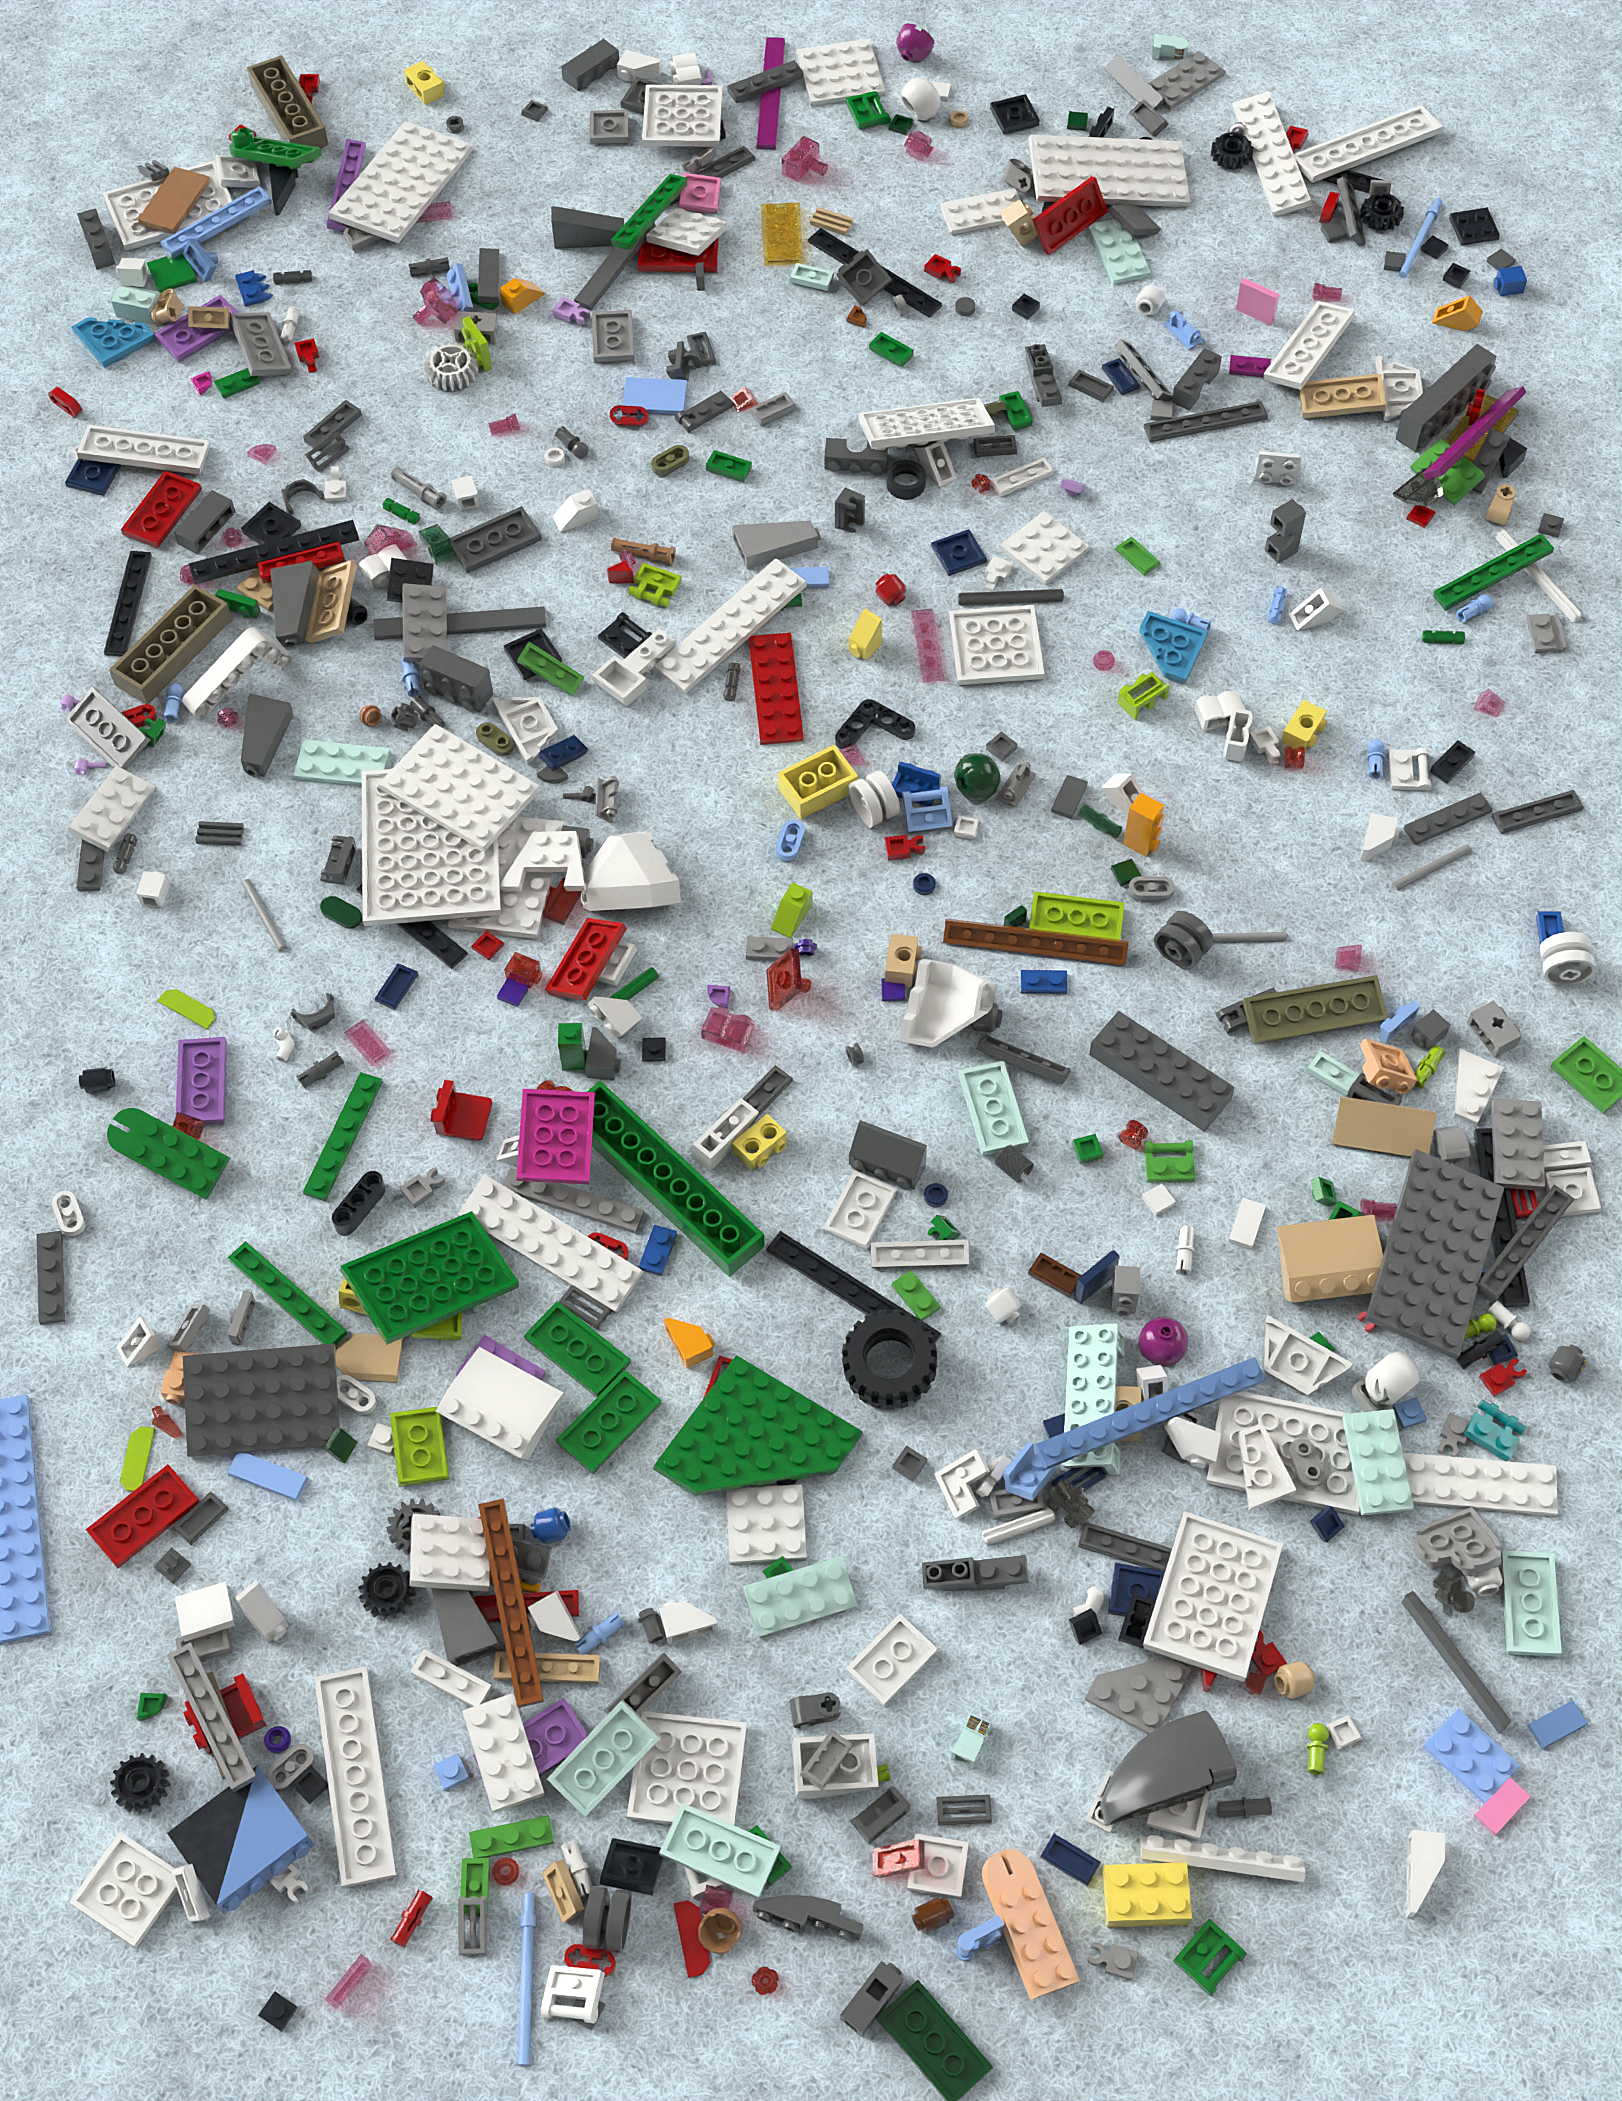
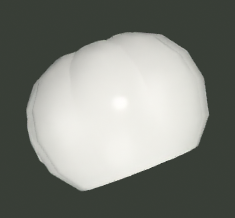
(922, 97)
(1392, 1378)

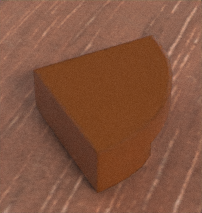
(857, 317)

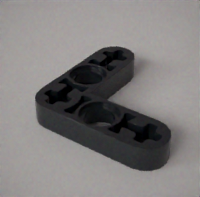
(869, 718)

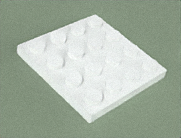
(839, 71)
(682, 115)
(996, 645)
(690, 1764)

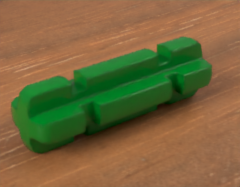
(401, 511)
(1443, 637)

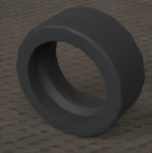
(901, 491)

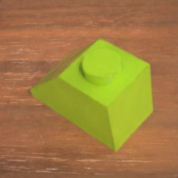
(792, 910)

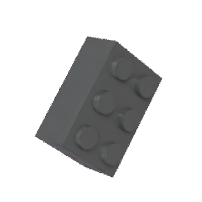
(456, 679)

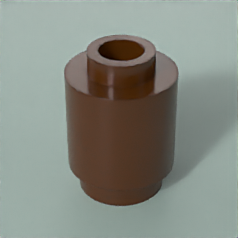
(933, 1915)

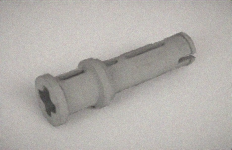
(424, 491)

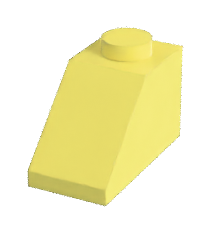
(866, 635)

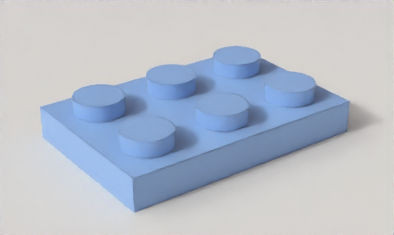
(1471, 1756)

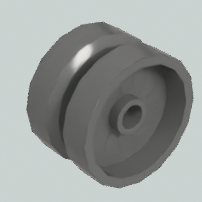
(1184, 939)
(607, 1919)

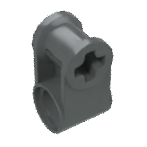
(812, 1709)

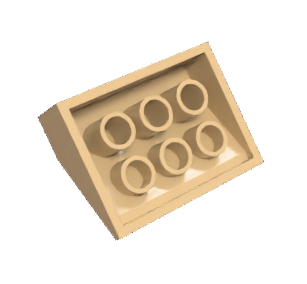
(1329, 1258)

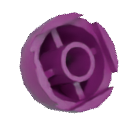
(914, 44)
(1163, 1341)

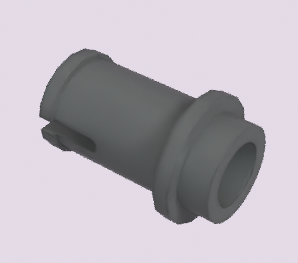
(649, 1620)

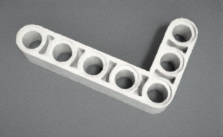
(232, 666)

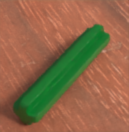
(636, 985)

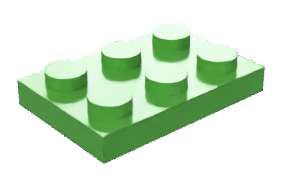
(1458, 479)
(1591, 1074)

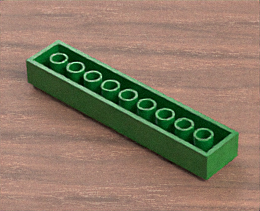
(672, 1184)

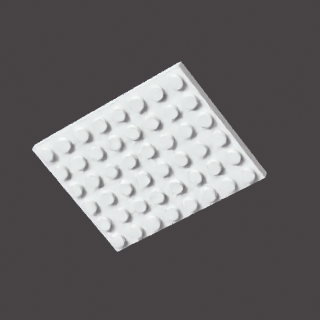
(418, 867)

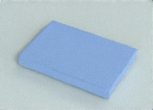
(656, 395)

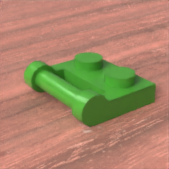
(1169, 1168)

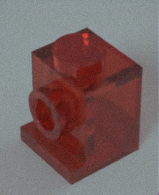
(521, 964)

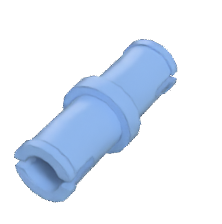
(411, 677)
(599, 1634)

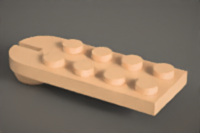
(1028, 1923)

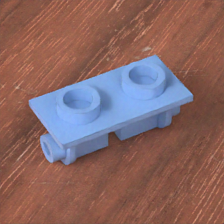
(1183, 330)

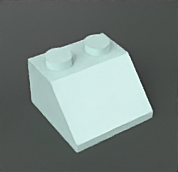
(134, 303)

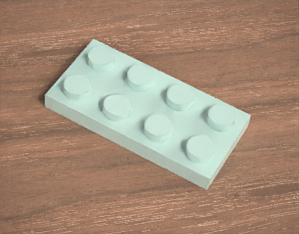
(1119, 252)
(338, 762)
(993, 1108)
(1377, 1462)
(800, 1596)
(1530, 1603)
(603, 1758)
(720, 1850)

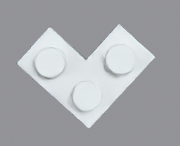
(956, 1482)

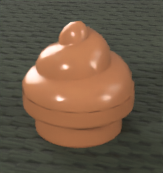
(370, 715)

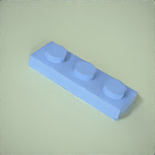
(459, 287)

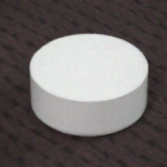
(554, 457)

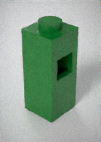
(571, 1046)

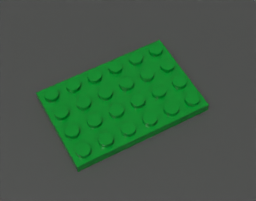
(429, 1277)

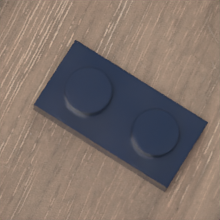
(563, 752)

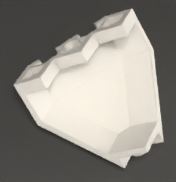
(629, 875)
(944, 1002)

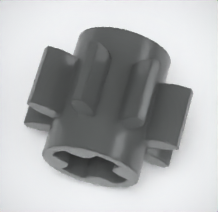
(404, 717)

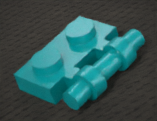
(1490, 1435)

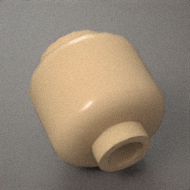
(1295, 1680)

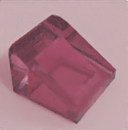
(1489, 703)
(1348, 957)

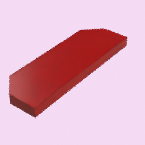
(694, 1953)

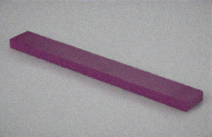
(771, 99)
(1474, 433)

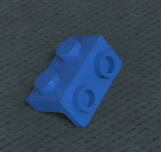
(915, 780)

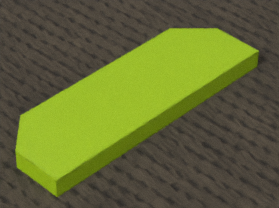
(188, 1007)
(137, 1458)

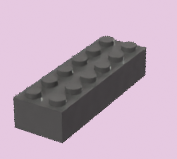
(1446, 398)
(1161, 1071)

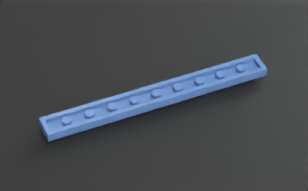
(1149, 1413)

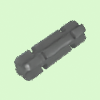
(292, 277)
(732, 681)
(125, 853)

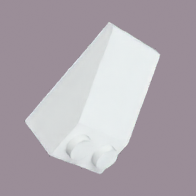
(854, 1774)

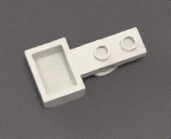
(625, 678)

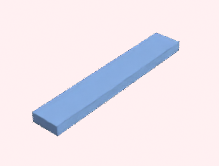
(217, 221)

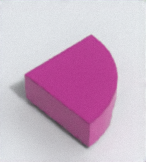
(202, 382)

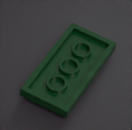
(934, 2042)

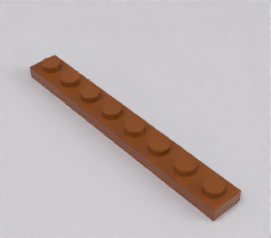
(1035, 941)
(511, 1603)

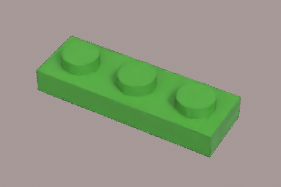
(550, 669)
(511, 1837)

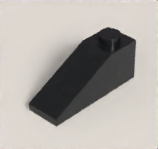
(282, 185)

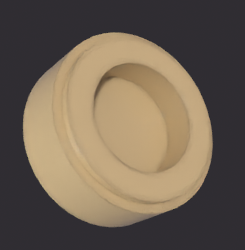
(959, 119)

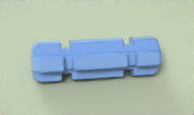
(1277, 605)

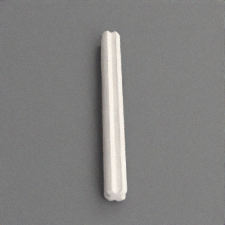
(1543, 581)

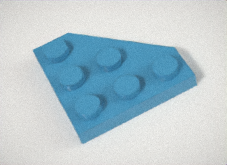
(112, 339)
(1172, 645)

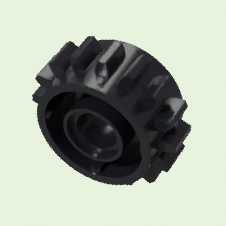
(1232, 150)
(1382, 211)
(381, 1578)
(130, 1773)

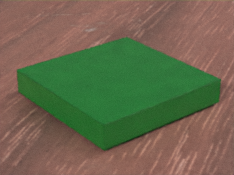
(171, 273)

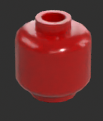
(890, 589)

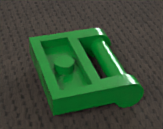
(863, 113)
(1202, 1950)

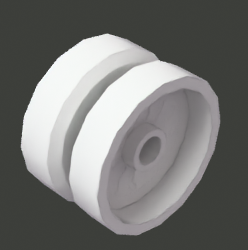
(874, 798)
(1567, 958)

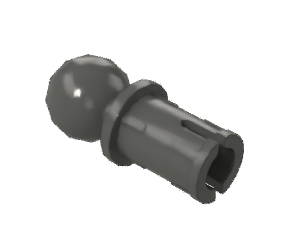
(572, 442)

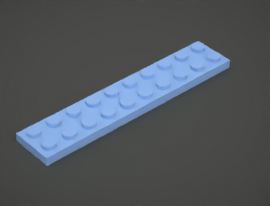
(21, 1552)

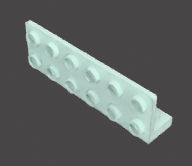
(1092, 1387)

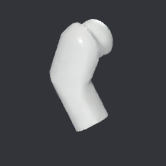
(285, 1042)

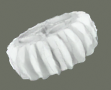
(450, 370)

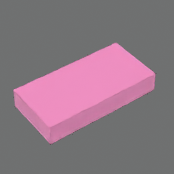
(1502, 1806)

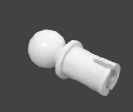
(1519, 1330)

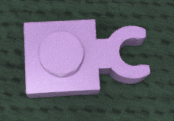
(569, 310)

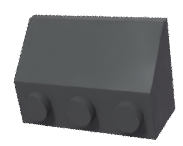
(887, 1155)

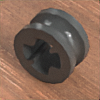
(454, 120)
(854, 1054)

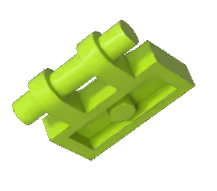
(656, 579)

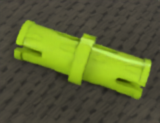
(1428, 1065)

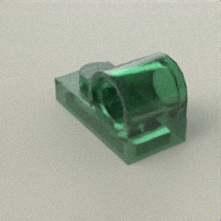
(438, 543)

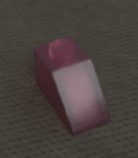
(385, 536)

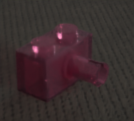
(801, 159)
(437, 301)

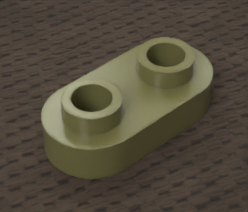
(669, 460)
(493, 739)

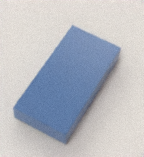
(1557, 1724)

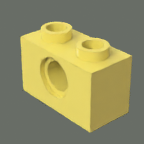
(424, 82)
(1304, 726)

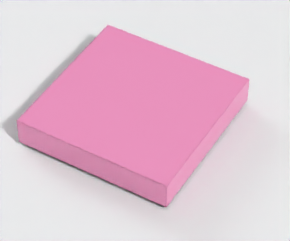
(700, 193)
(1257, 301)

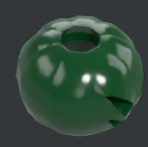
(977, 776)

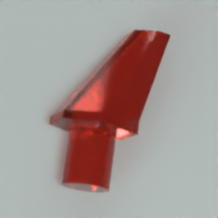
(165, 1423)

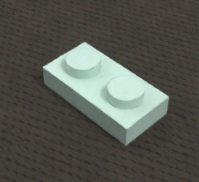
(812, 277)
(1332, 1072)

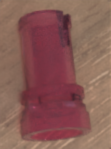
(1321, 291)
(509, 423)
(1378, 1209)

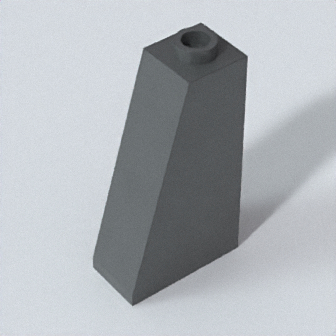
(582, 228)
(292, 600)
(263, 732)
(464, 1626)

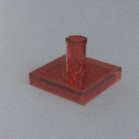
(785, 980)

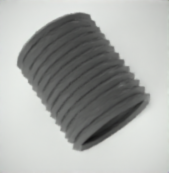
(1013, 1163)

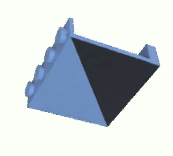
(240, 1841)

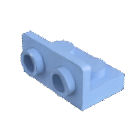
(1026, 1474)

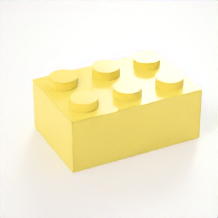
(816, 781)
(1147, 1895)

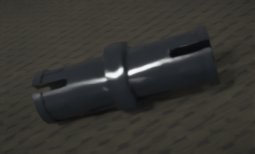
(1480, 1349)

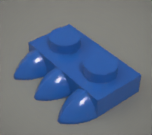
(250, 289)

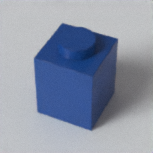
(1510, 281)

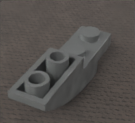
(1042, 375)
(975, 1574)
(797, 1910)

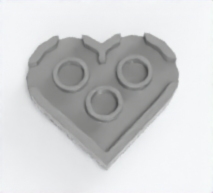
(1460, 1541)

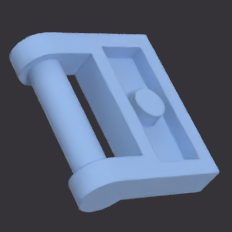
(927, 817)
(983, 1935)

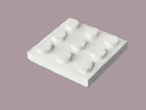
(686, 231)
(1044, 547)
(766, 1524)
(448, 1553)
(126, 1890)

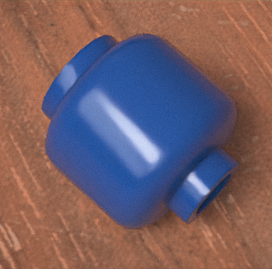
(550, 1525)

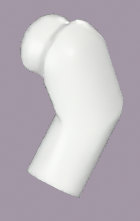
(1094, 1601)

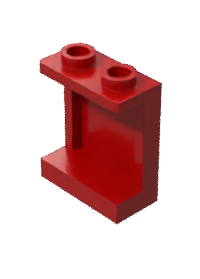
(241, 1708)

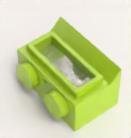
(1142, 694)

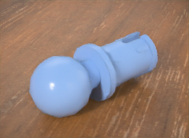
(1475, 607)
(1181, 615)
(173, 702)
(1376, 758)

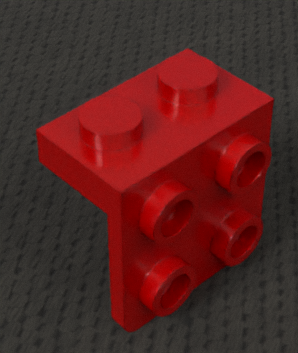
(460, 1113)

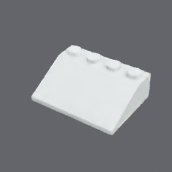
(501, 1403)

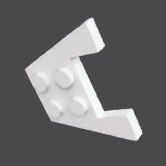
(548, 853)

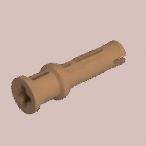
(653, 554)

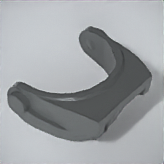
(295, 487)
(317, 1019)

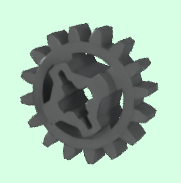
(401, 1533)

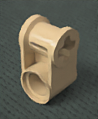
(167, 308)
(1501, 505)

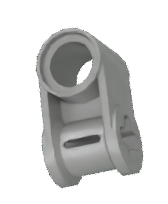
(1019, 175)

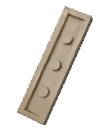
(555, 1667)

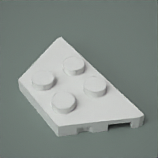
(1400, 385)
(527, 724)
(1299, 1359)

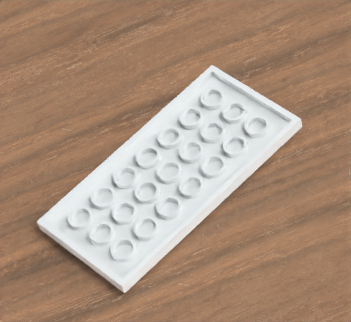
(1124, 168)
(401, 182)

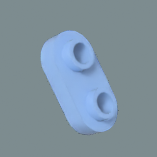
(790, 841)

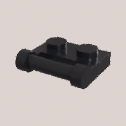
(621, 641)

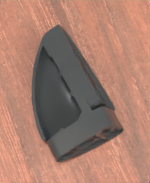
(1169, 1769)

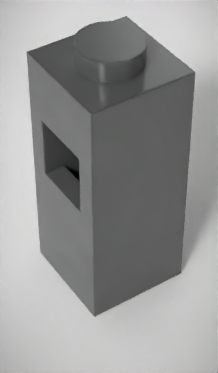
(872, 1997)

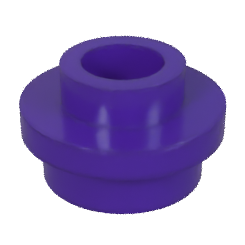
(806, 947)
(272, 1733)

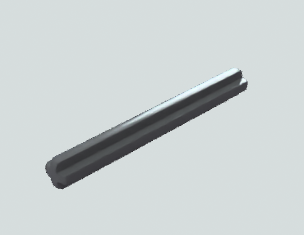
(1009, 597)

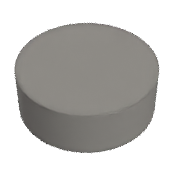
(900, 305)

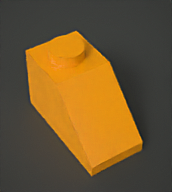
(519, 294)
(1459, 315)
(689, 1341)

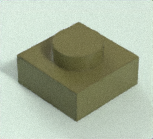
(995, 407)

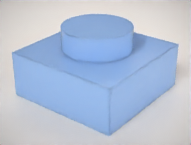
(451, 1771)

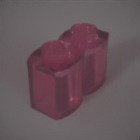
(728, 1029)

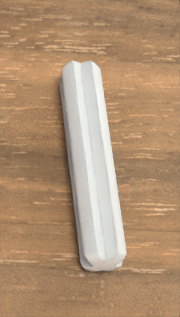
(1018, 1526)

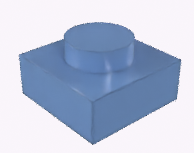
(1409, 1413)

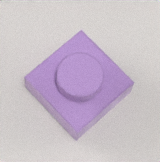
(1072, 487)

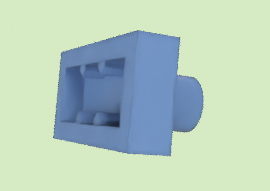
(201, 261)

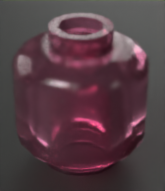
(918, 145)

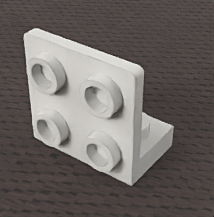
(1277, 467)

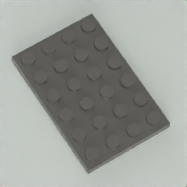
(260, 1399)

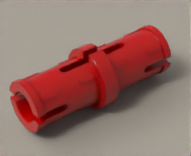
(411, 1918)

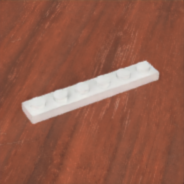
(1223, 1859)

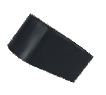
(359, 1193)

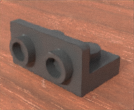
(531, 1560)

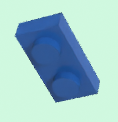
(1549, 924)
(1044, 981)
(658, 1250)

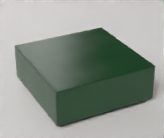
(1077, 120)
(901, 124)
(1125, 871)
(1016, 917)
(340, 1445)

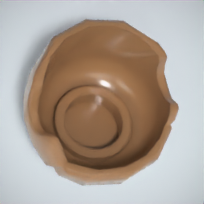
(720, 1921)

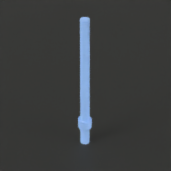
(1431, 215)
(528, 1923)

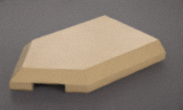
(369, 1358)

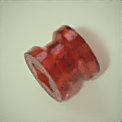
(1294, 756)
(1133, 1134)

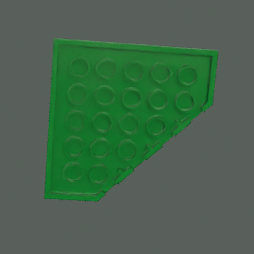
(756, 1434)

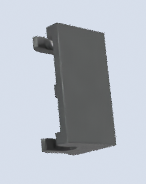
(849, 509)
(339, 860)
(1365, 1091)
(881, 1815)

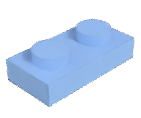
(1402, 1017)

